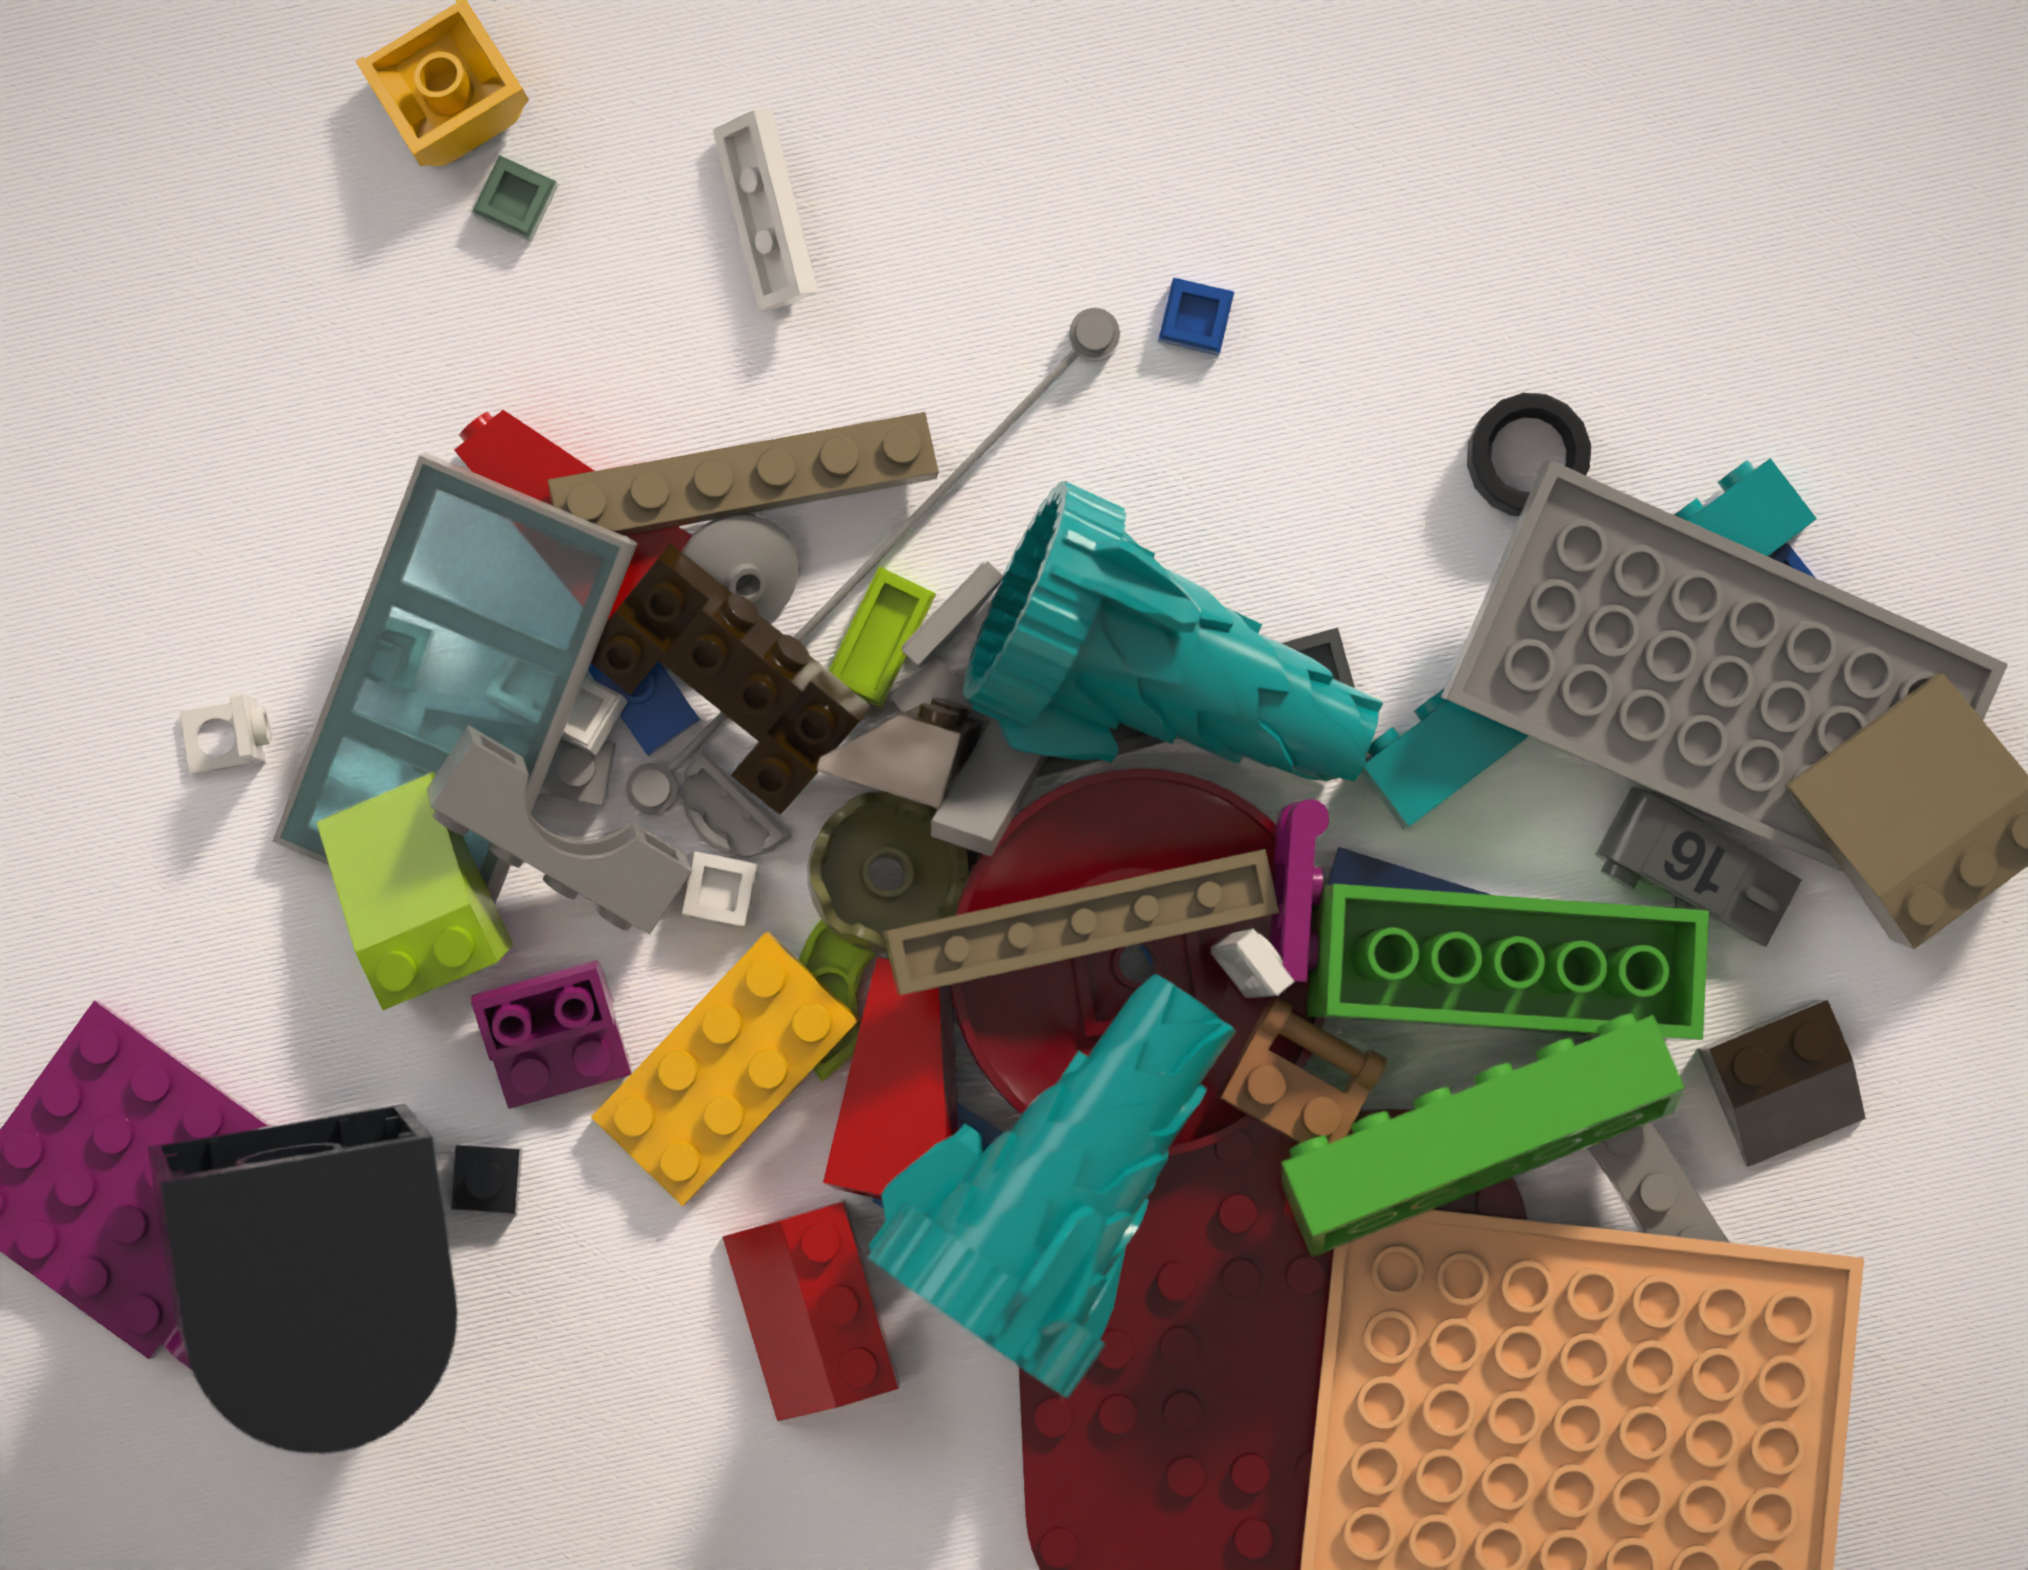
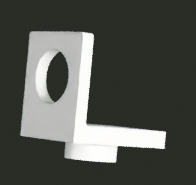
(249, 727)

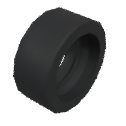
(1520, 406)

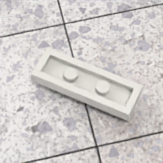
(765, 210)

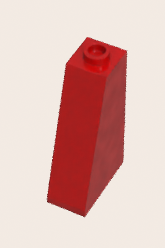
(525, 460)
(897, 1087)

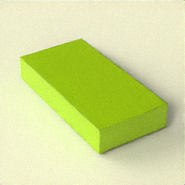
(872, 646)

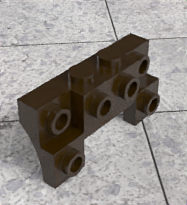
(737, 665)

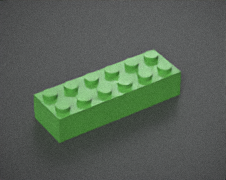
(1506, 961)
(1481, 1134)

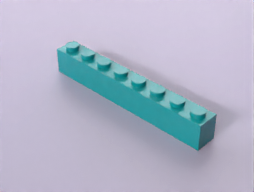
(1457, 744)

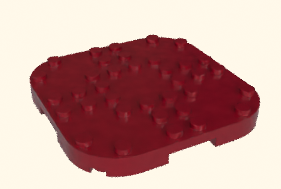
(1206, 1397)

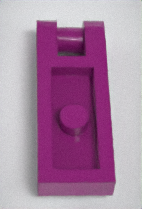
(1297, 885)

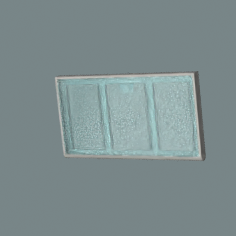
(471, 621)

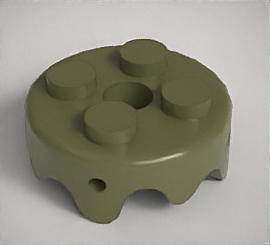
(876, 828)

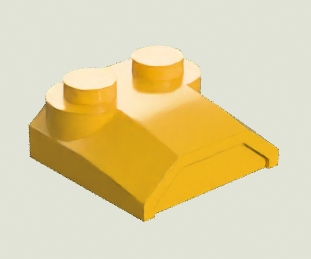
(445, 86)

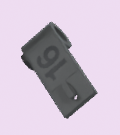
(1696, 864)

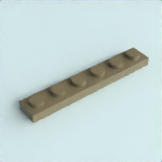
(751, 476)
(1080, 922)

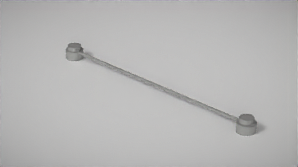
(1092, 337)

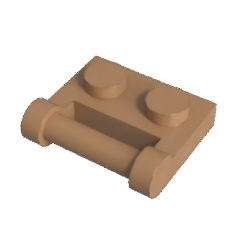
(1287, 1095)

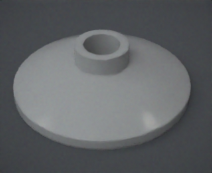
(743, 546)

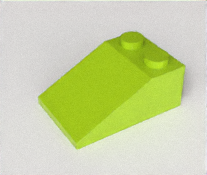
(410, 894)

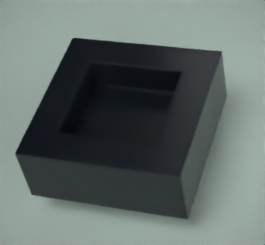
(486, 1179)

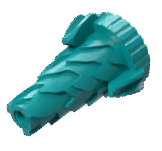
(1108, 636)
(1038, 1224)

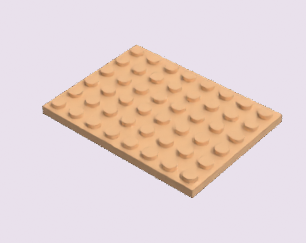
(1579, 1401)

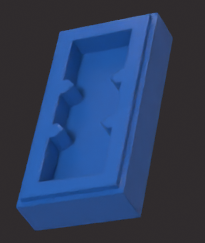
(654, 710)

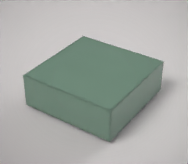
(515, 198)

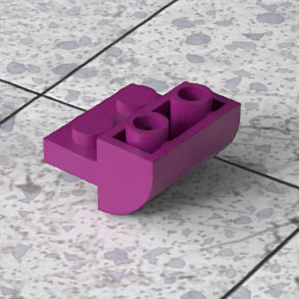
(552, 1034)

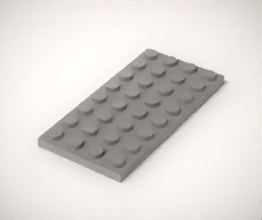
(1688, 656)

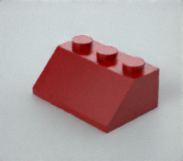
(811, 1311)

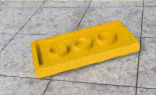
(725, 1068)

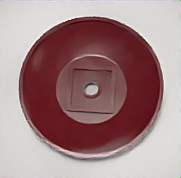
(1094, 833)

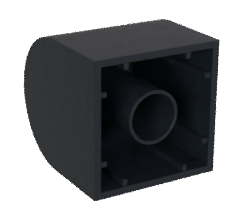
(310, 1274)

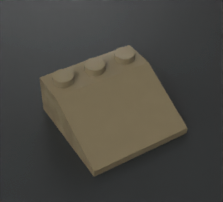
(1920, 811)

